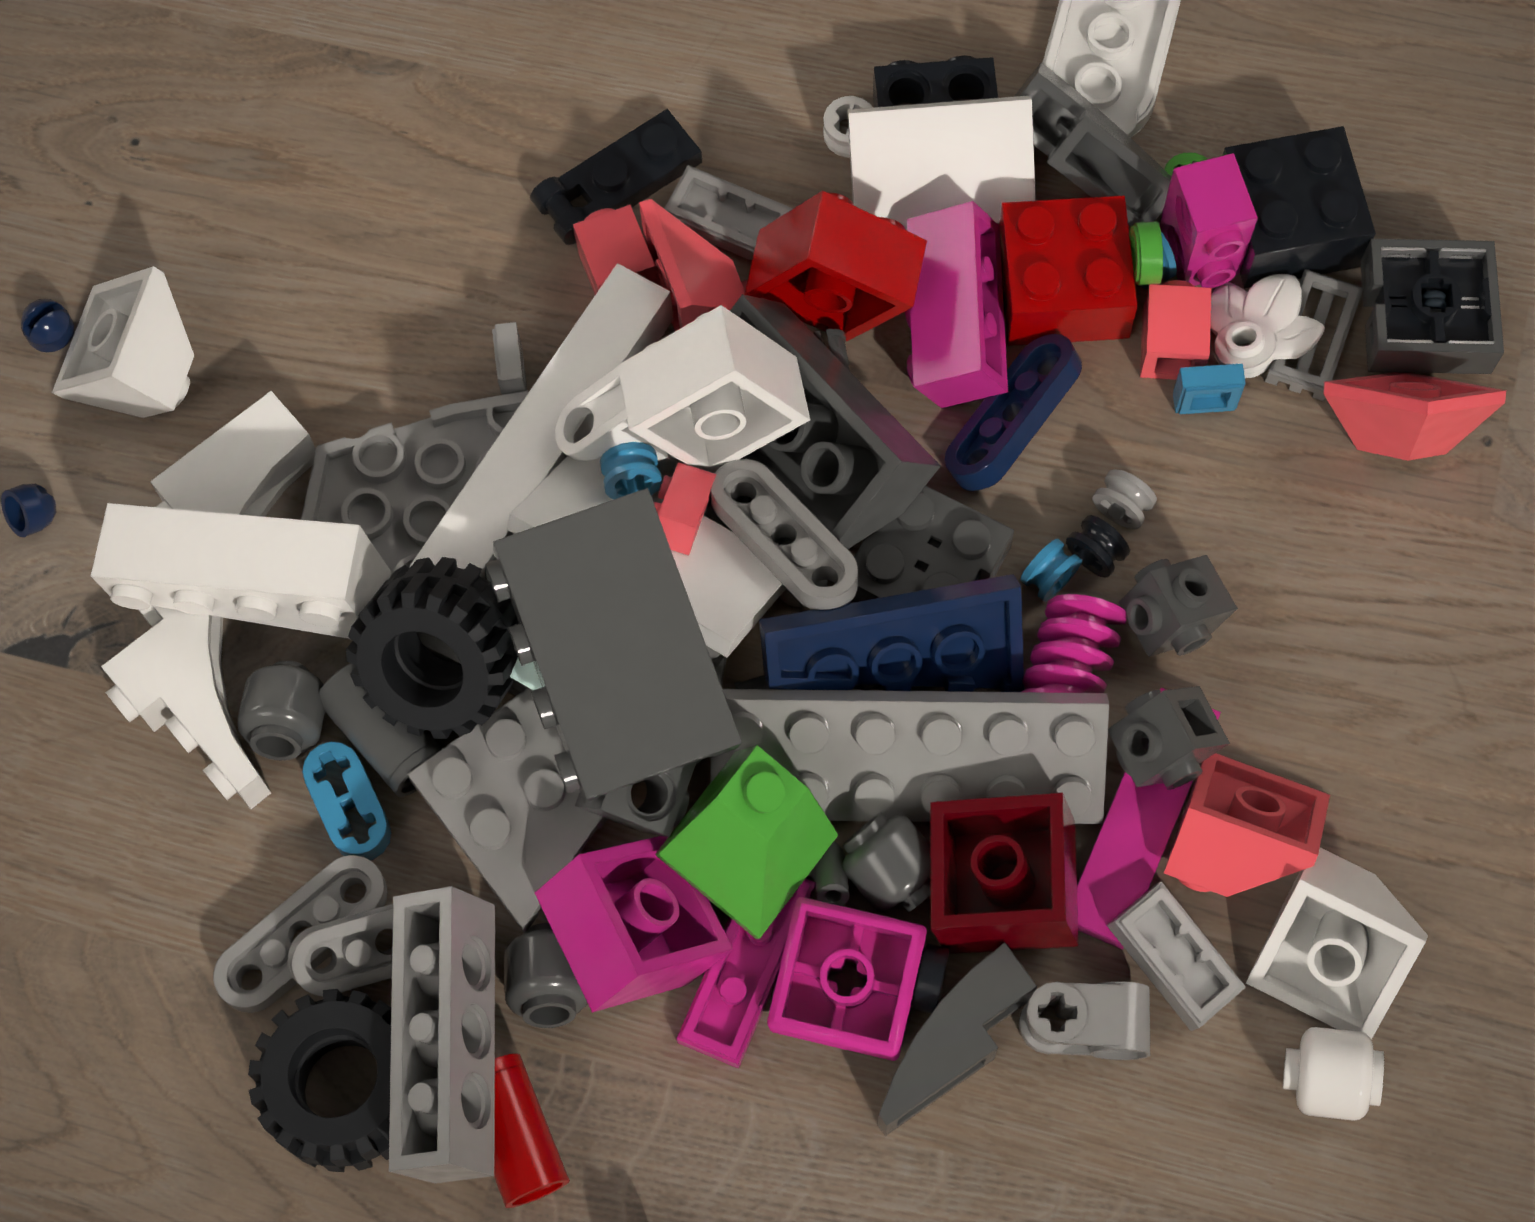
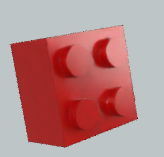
(837, 265)
(1067, 269)

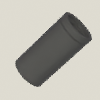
(385, 746)

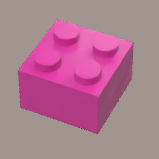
(630, 924)

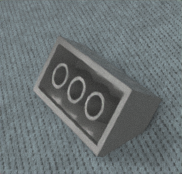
(852, 457)

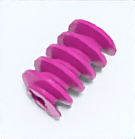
(1072, 644)

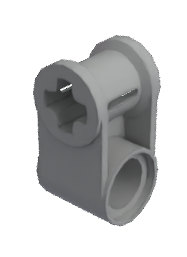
(1101, 1021)

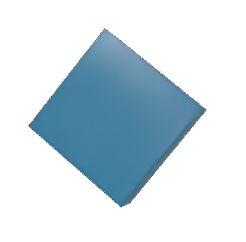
(1208, 388)

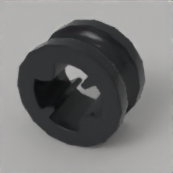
(1098, 546)

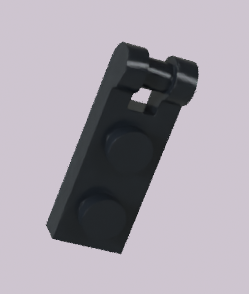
(619, 173)

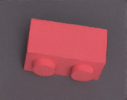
(683, 505)

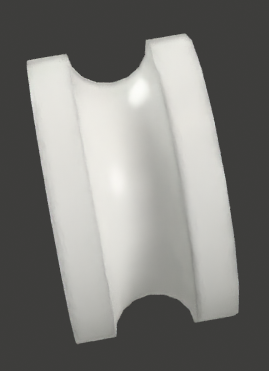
(834, 113)

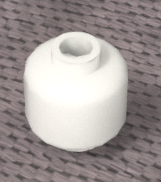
(1335, 1073)

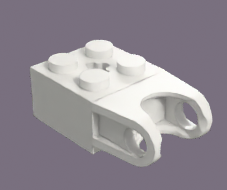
(692, 397)

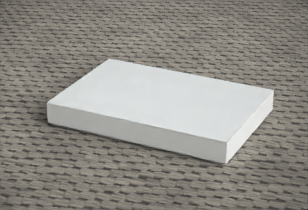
(942, 156)

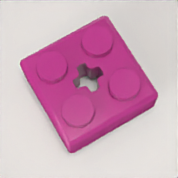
(820, 942)

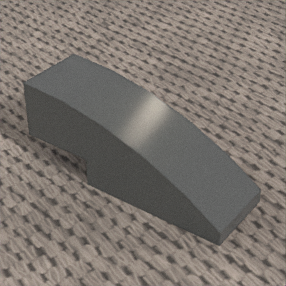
(1093, 148)
(956, 1037)

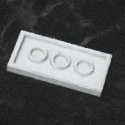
(720, 575)

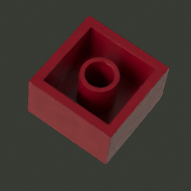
(1003, 873)

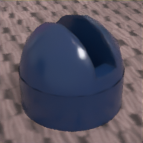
(52, 328)
(28, 509)

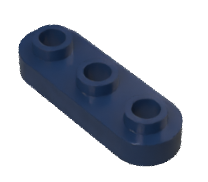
(1010, 420)

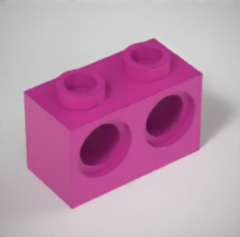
(1208, 221)

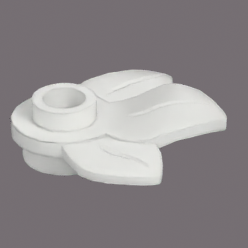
(1266, 319)

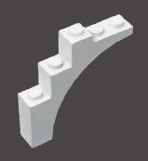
(175, 667)

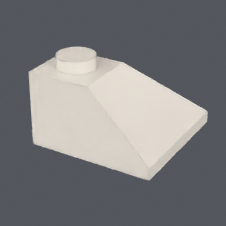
(128, 348)
(1338, 946)

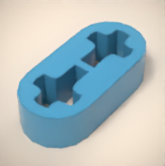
(360, 795)

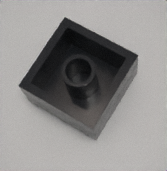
(1305, 205)

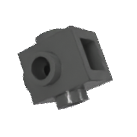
(1169, 615)
(1167, 737)

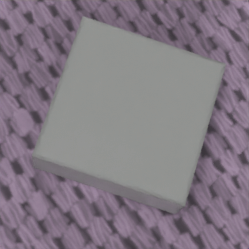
(509, 358)

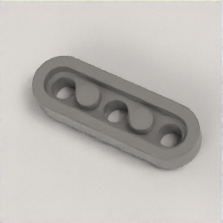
(777, 515)
(269, 941)
(353, 950)

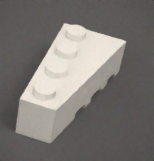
(239, 566)

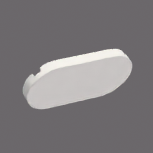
(1113, 54)

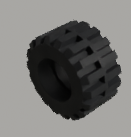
(411, 680)
(286, 1066)

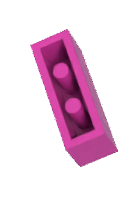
(958, 308)

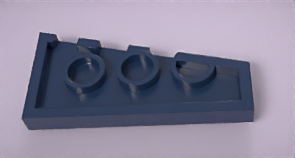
(927, 638)

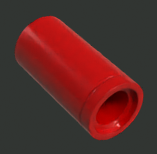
(525, 1151)

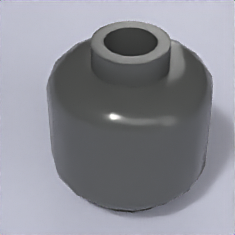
(281, 710)
(889, 863)
(540, 980)

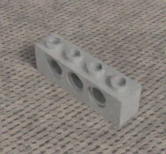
(442, 1036)

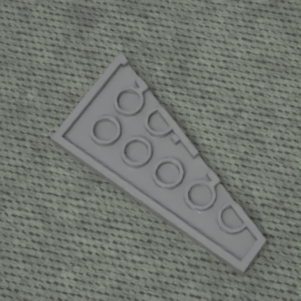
(509, 804)

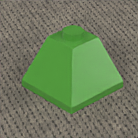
(750, 839)

